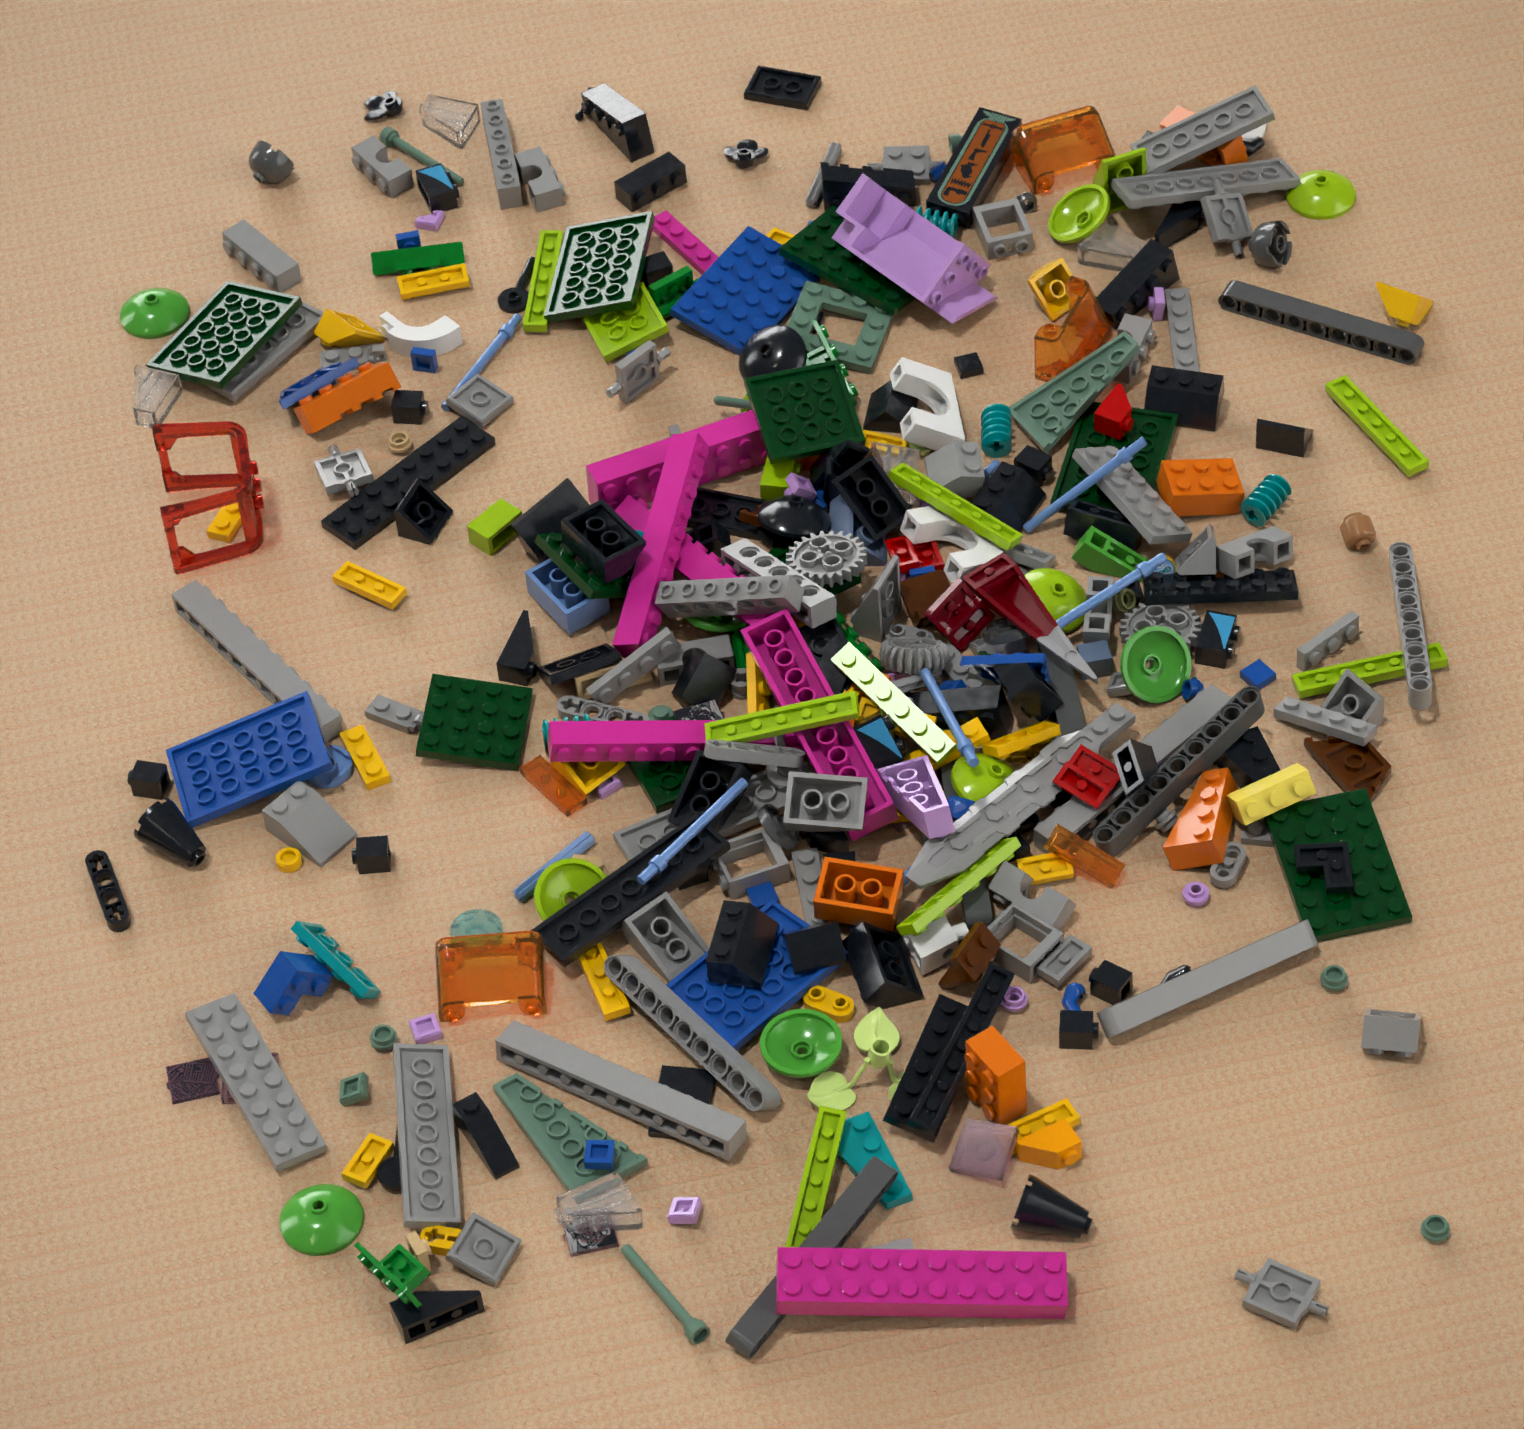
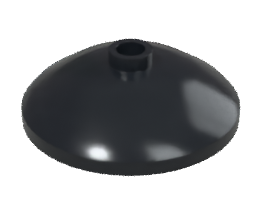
(785, 351)
(793, 516)

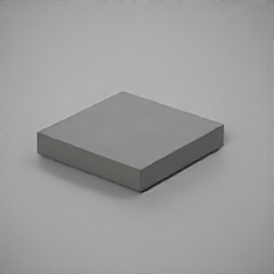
(479, 400)
(483, 1249)

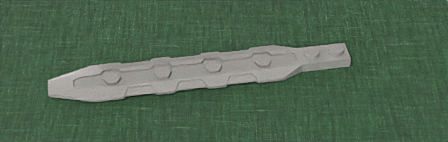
(1011, 802)

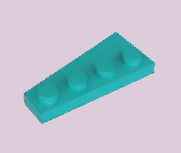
(326, 952)
(862, 1142)

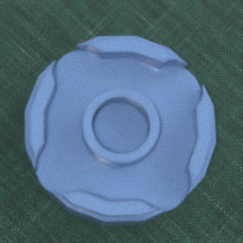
(339, 774)

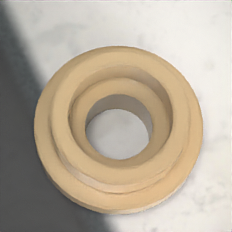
(399, 442)

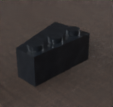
(1249, 758)

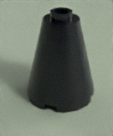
(169, 832)
(1050, 1212)

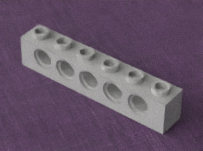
(501, 154)
(751, 561)
(729, 596)

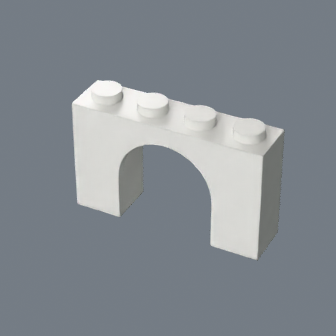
(938, 392)
(929, 525)

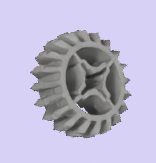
(913, 654)

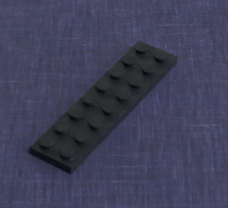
(432, 463)
(619, 895)

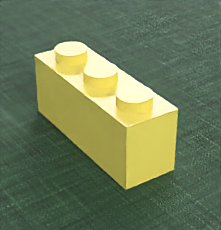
(1271, 794)

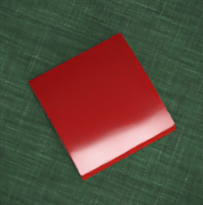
(914, 555)
(1088, 777)

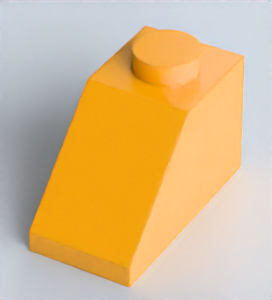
(1050, 1146)

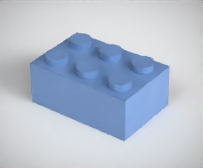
(563, 598)

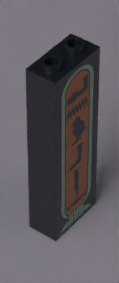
(974, 166)

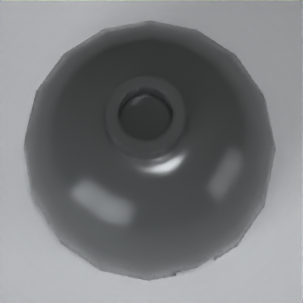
(269, 164)
(1270, 244)

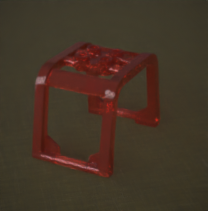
(245, 494)

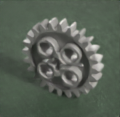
(828, 557)
(1172, 616)

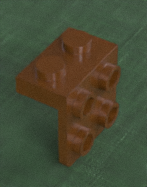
(920, 593)
(971, 957)

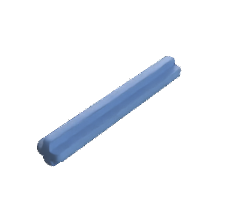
(578, 846)

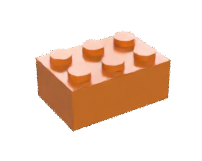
(1200, 486)
(858, 893)
(995, 1076)

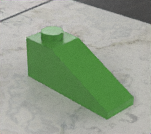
(1105, 554)

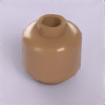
(1358, 531)

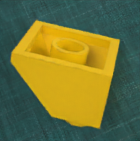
(1049, 287)
(1403, 305)
(345, 330)
(588, 775)

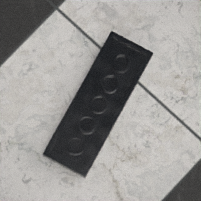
(1219, 587)
(923, 1062)

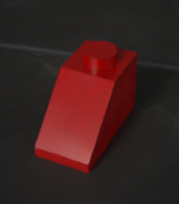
(1114, 414)

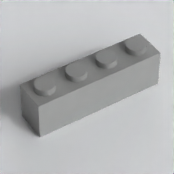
(261, 256)

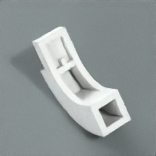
(440, 336)

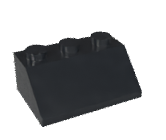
(1187, 393)
(1010, 496)
(872, 497)
(547, 517)
(602, 540)
(741, 945)
(881, 967)

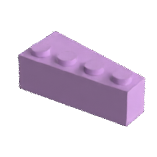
(918, 795)

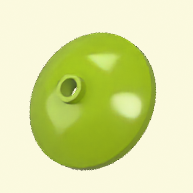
(1321, 195)
(1079, 213)
(1058, 593)
(981, 780)
(564, 880)

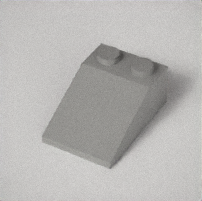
(880, 604)
(824, 802)
(308, 824)
(664, 937)

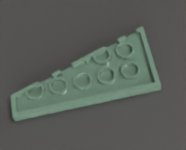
(1060, 402)
(560, 1133)

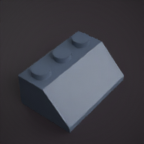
(845, 520)

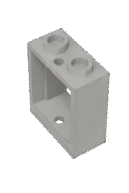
(1000, 214)
(746, 846)
(1031, 925)

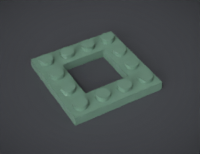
(871, 337)

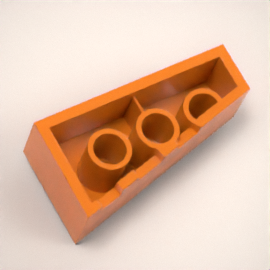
(1227, 153)
(346, 396)
(1204, 823)

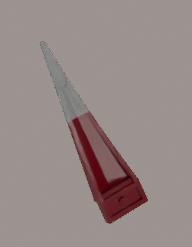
(1011, 596)

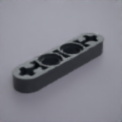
(109, 890)

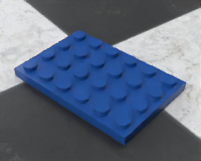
(743, 291)
(248, 759)
(744, 1011)

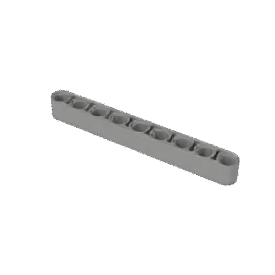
(1410, 626)
(1207, 978)
(692, 1033)

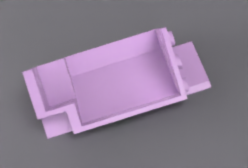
(912, 251)

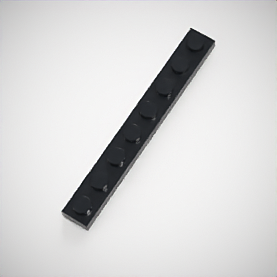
(952, 1064)

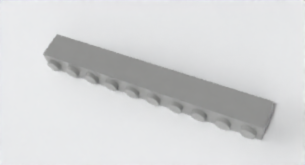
(249, 654)
(1165, 741)
(621, 1090)

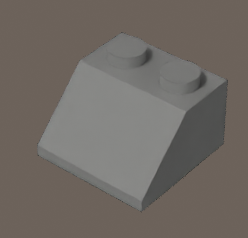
(957, 468)
(1391, 1032)

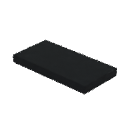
(726, 510)

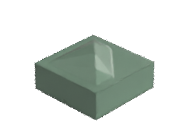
(354, 1089)

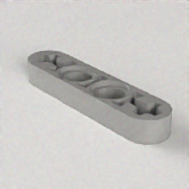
(579, 706)
(754, 753)

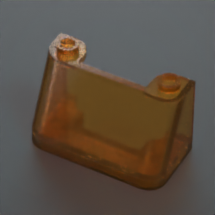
(1059, 146)
(1080, 334)
(491, 972)

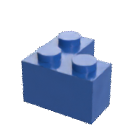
(290, 978)

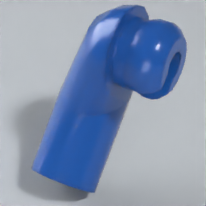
(1071, 995)

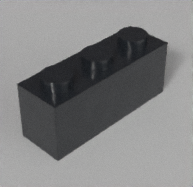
(650, 181)
(1083, 515)

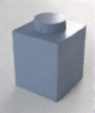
(1097, 657)

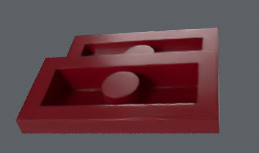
(959, 614)

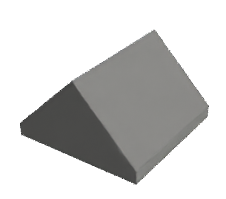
(1199, 555)
(1355, 699)

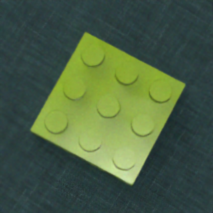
(626, 329)

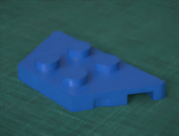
(315, 381)
(986, 663)

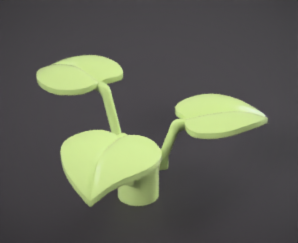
(872, 1035)

